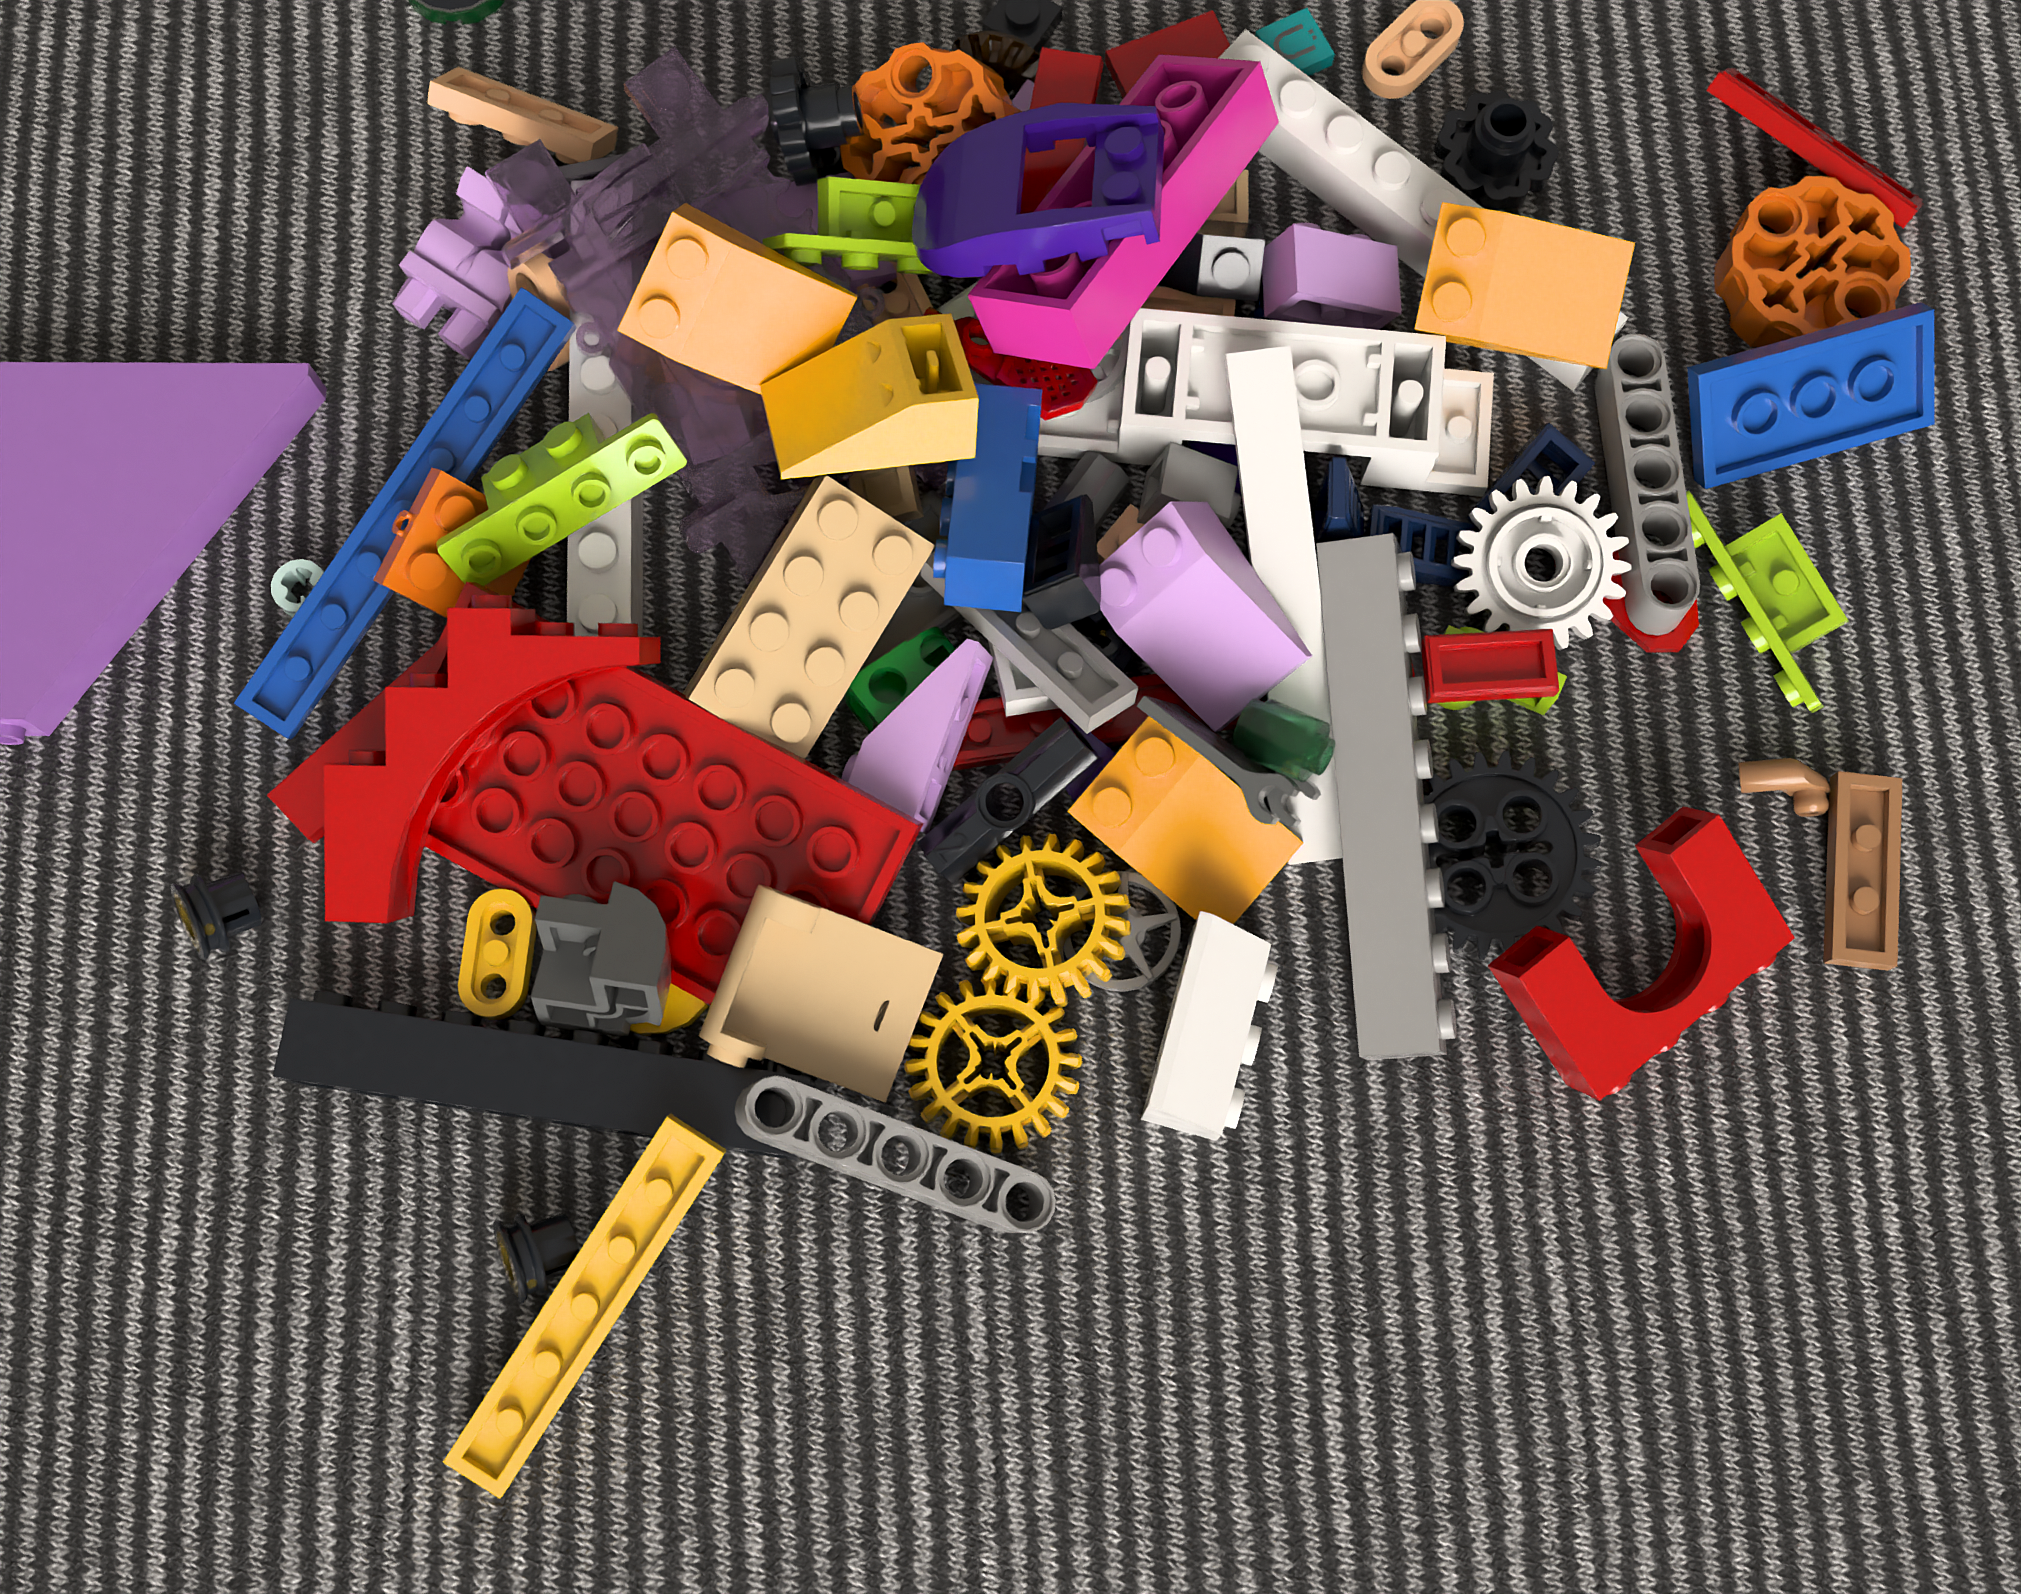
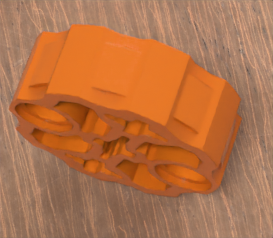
(956, 101)
(1812, 226)

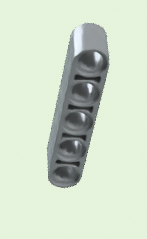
(1640, 509)
(927, 1153)

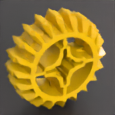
(1071, 915)
(968, 1084)

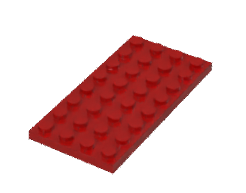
(666, 798)

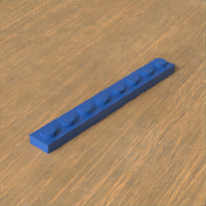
(453, 441)

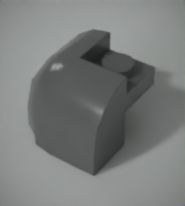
(601, 962)

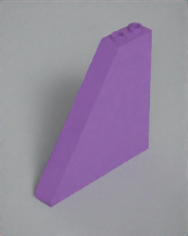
(109, 500)

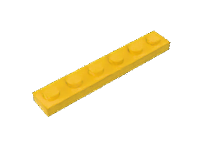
(584, 1306)

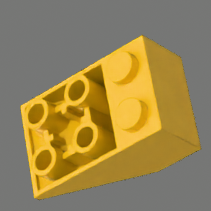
(876, 402)

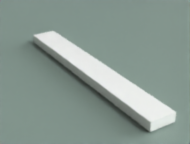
(1285, 557)

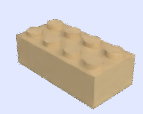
(809, 617)

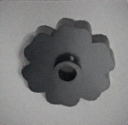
(810, 118)
(1497, 149)

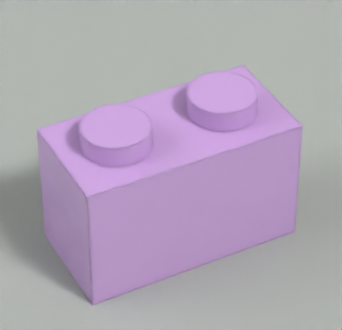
(1330, 278)

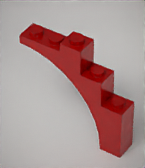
(386, 798)

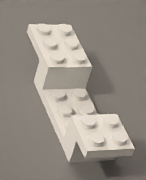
(1354, 391)

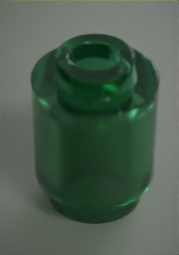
(1284, 739)

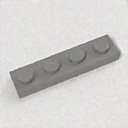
(1055, 660)

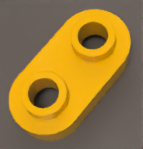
(497, 956)

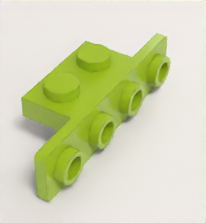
(860, 225)
(556, 491)
(1780, 591)

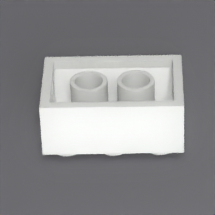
(1210, 1029)

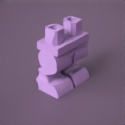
(463, 268)

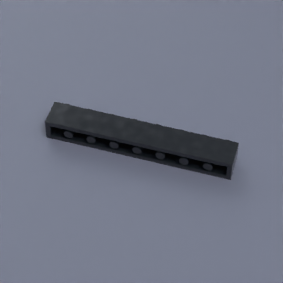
(521, 1071)

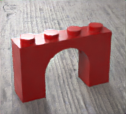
(1722, 937)

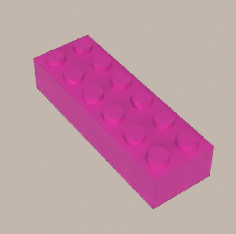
(1075, 310)

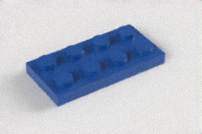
(1812, 395)

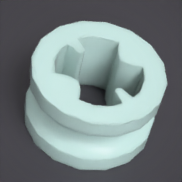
(287, 577)

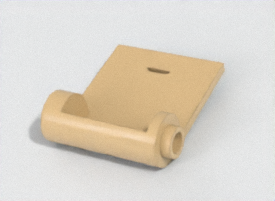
(814, 990)

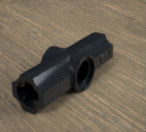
(977, 826)

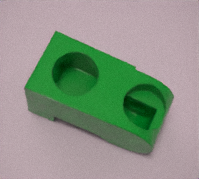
(895, 676)

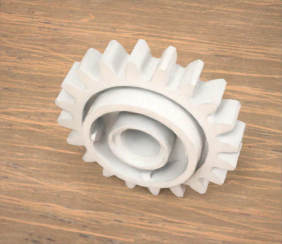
(1566, 532)

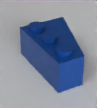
(991, 504)

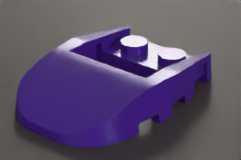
(973, 191)

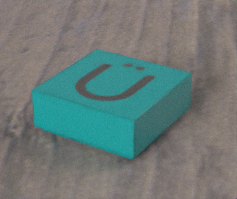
(1299, 42)

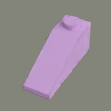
(917, 744)

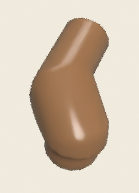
(1792, 778)

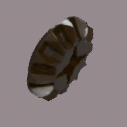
(1004, 54)

